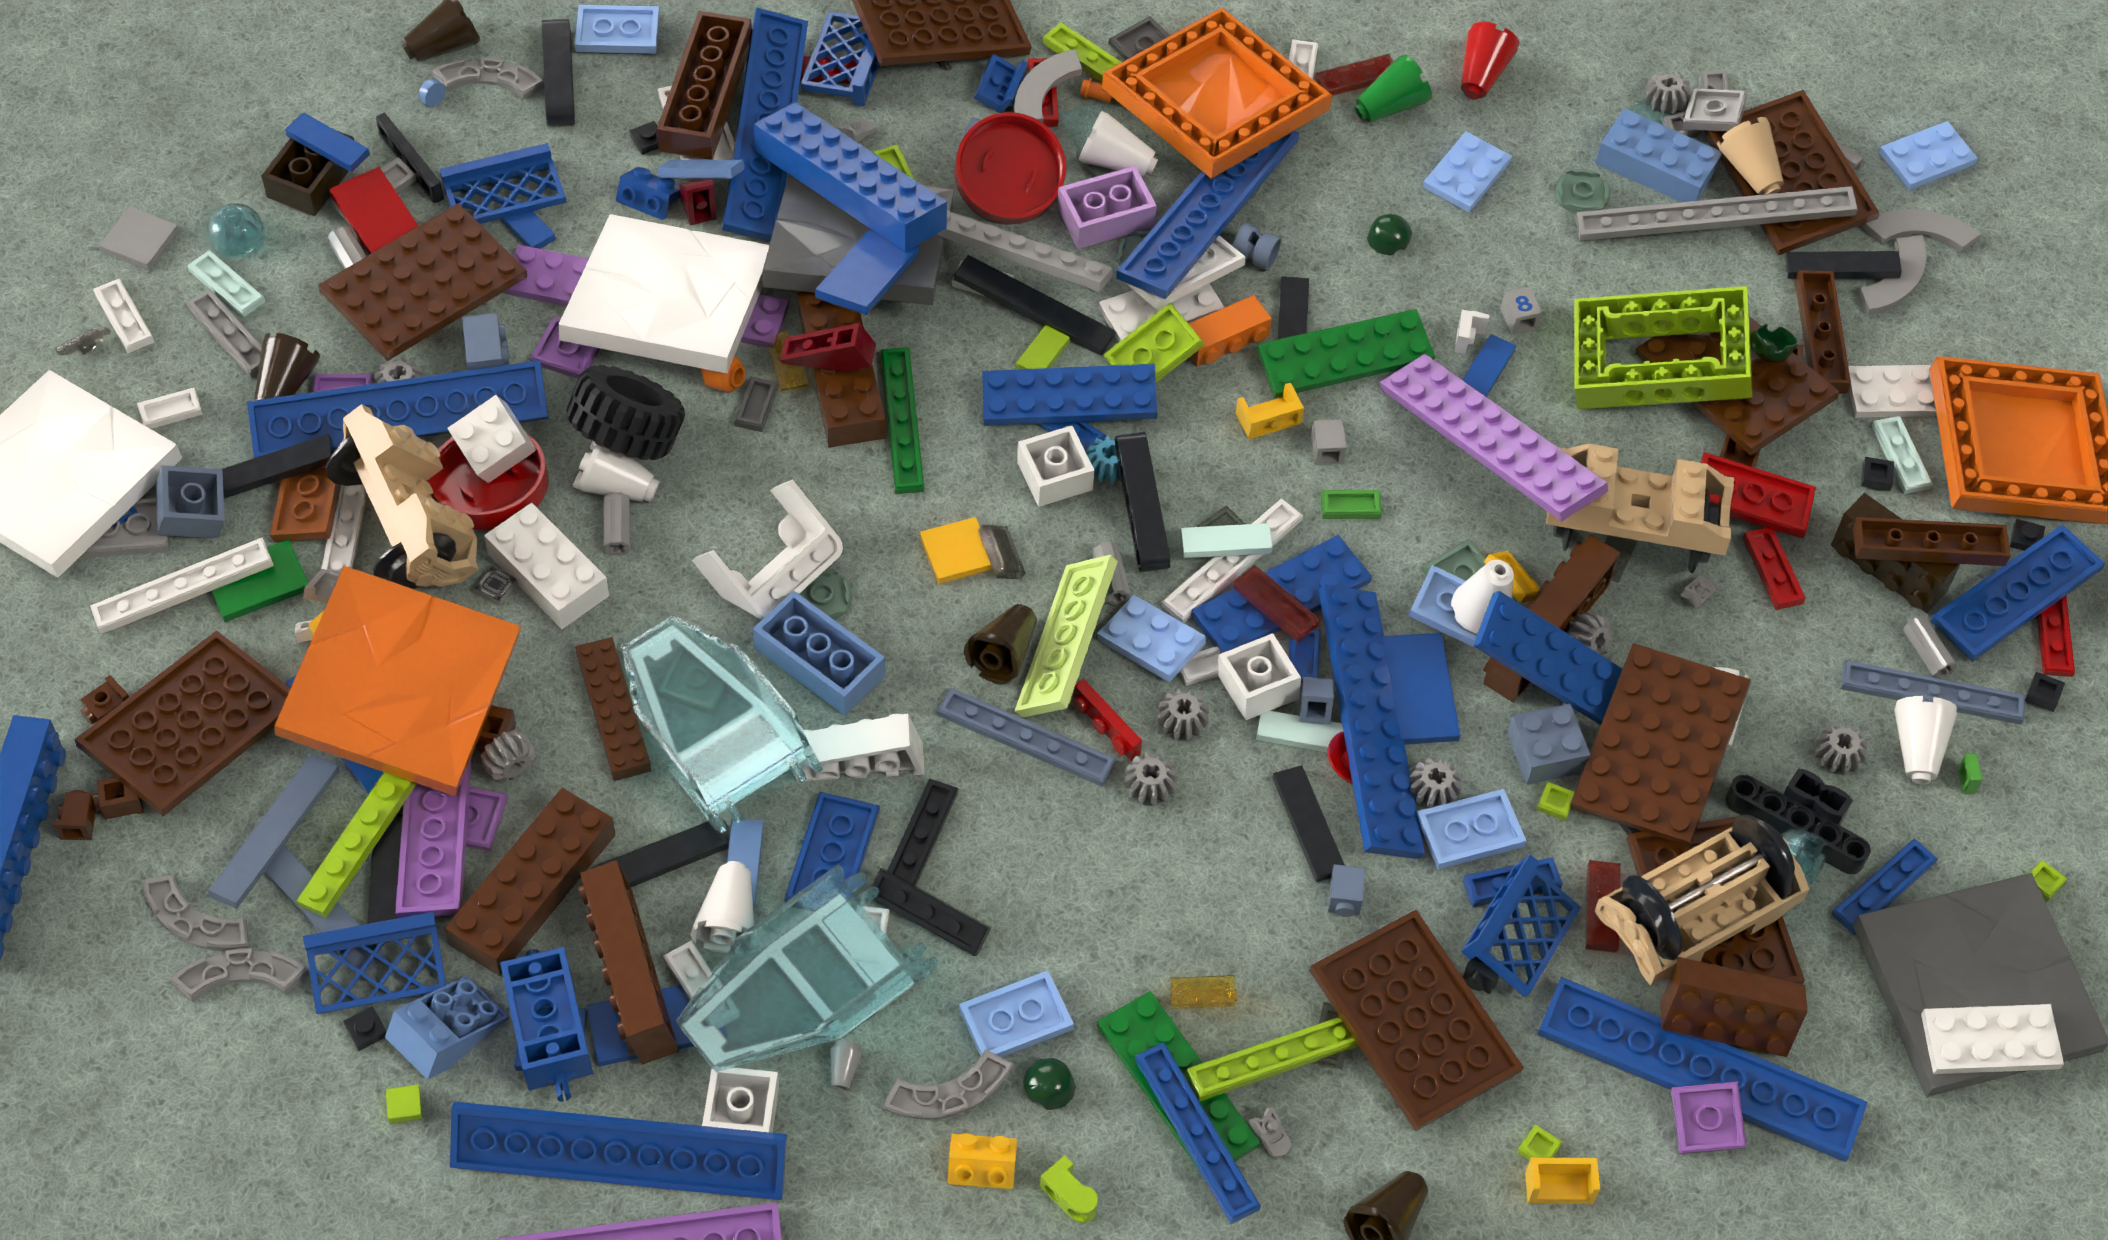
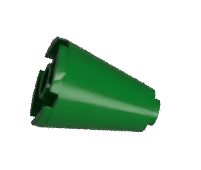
(1394, 91)

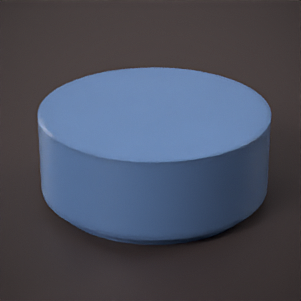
(432, 92)

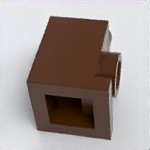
(102, 700)
(497, 722)
(116, 799)
(76, 816)

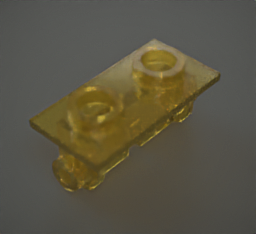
(788, 375)
(1203, 992)

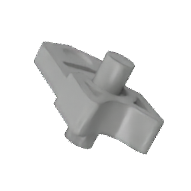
(858, 129)
(1698, 591)
(1271, 1133)

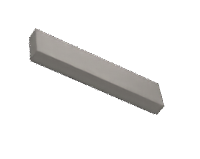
(227, 330)

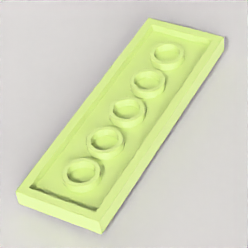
(1066, 636)

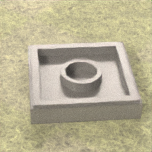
(1714, 109)
(139, 238)

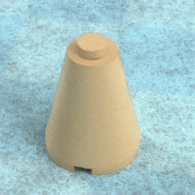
(1754, 155)

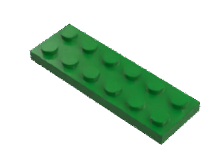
(1344, 352)
(1146, 1024)

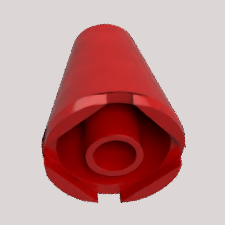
(1486, 57)

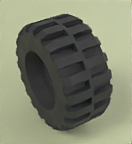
(625, 412)

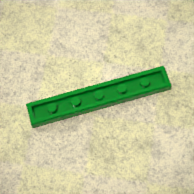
(902, 420)

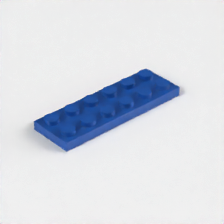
(1069, 394)
(2017, 592)
(1234, 621)
(1547, 656)

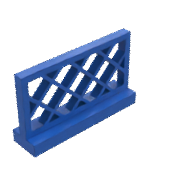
(860, 77)
(499, 170)
(1499, 913)
(369, 935)

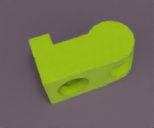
(1068, 1193)

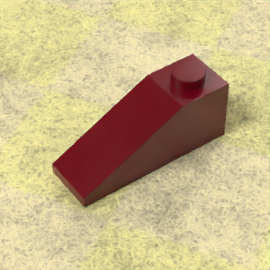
(833, 349)

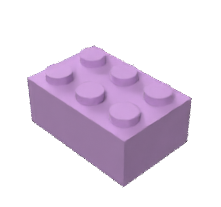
(1106, 207)

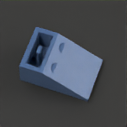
(444, 1026)

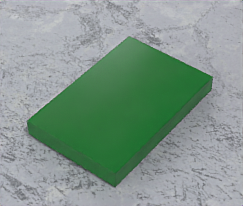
(264, 587)

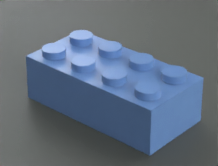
(1658, 157)
(819, 652)

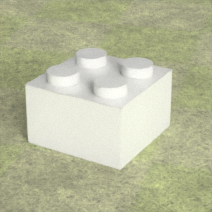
(491, 439)
(1055, 466)
(1259, 676)
(742, 1099)

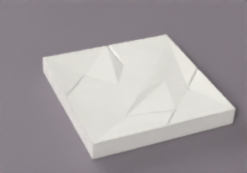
(665, 293)
(70, 470)

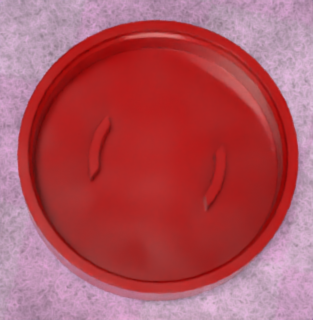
(1009, 168)
(488, 502)

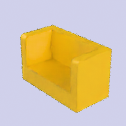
(1270, 415)
(1562, 1180)

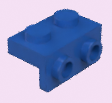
(1000, 83)
(647, 192)

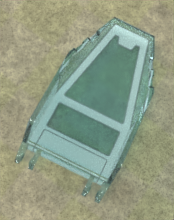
(712, 716)
(800, 977)

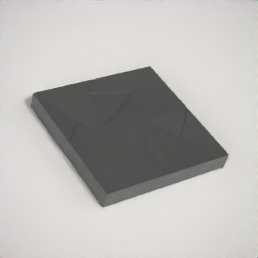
(817, 235)
(1976, 951)

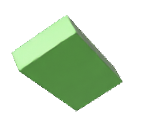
(1351, 504)

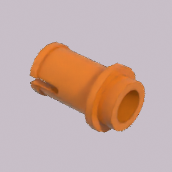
(1095, 91)

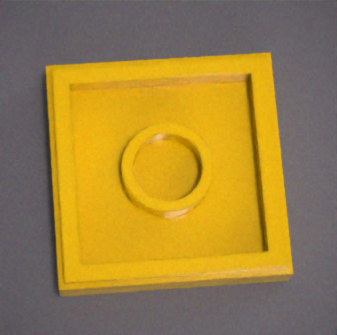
(955, 550)

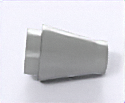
(844, 1063)

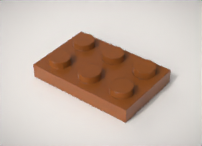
(305, 507)

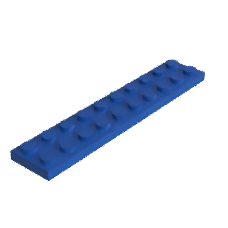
(768, 86)
(1198, 220)
(420, 403)
(1370, 723)
(1637, 1044)
(617, 1150)

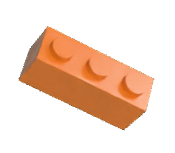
(1230, 329)

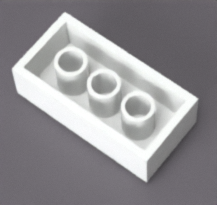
(547, 565)

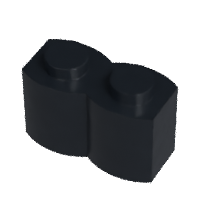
(1813, 793)

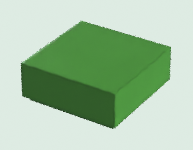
(1969, 773)

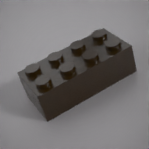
(1917, 582)

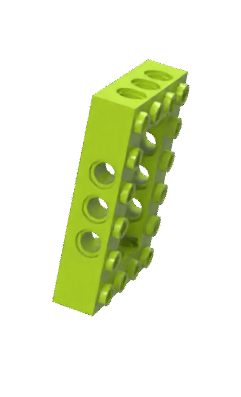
(1662, 315)

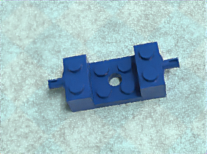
(550, 1045)

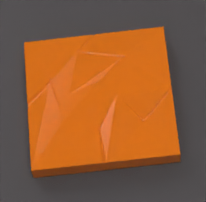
(1216, 92)
(2023, 439)
(398, 680)

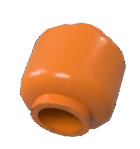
(728, 381)

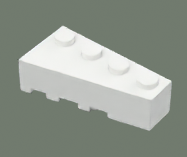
(866, 747)

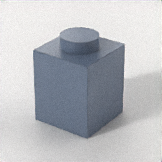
(1316, 700)
(1346, 890)

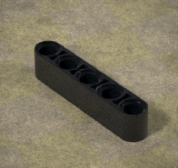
(558, 72)
(1142, 502)
(1788, 811)

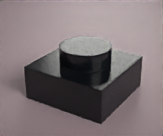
(645, 137)
(1877, 473)
(2025, 534)
(2044, 691)
(1480, 975)
(365, 1028)

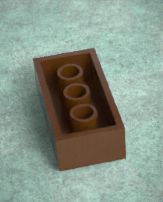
(1733, 1007)

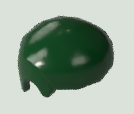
(1389, 234)
(1772, 345)
(1049, 1083)

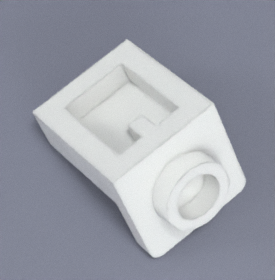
(1469, 324)

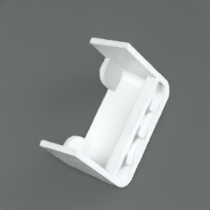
(809, 552)

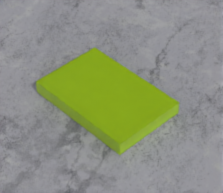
(1161, 341)

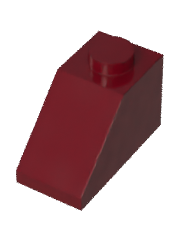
(698, 200)

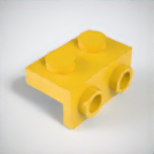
(982, 1161)

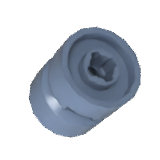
(1256, 246)

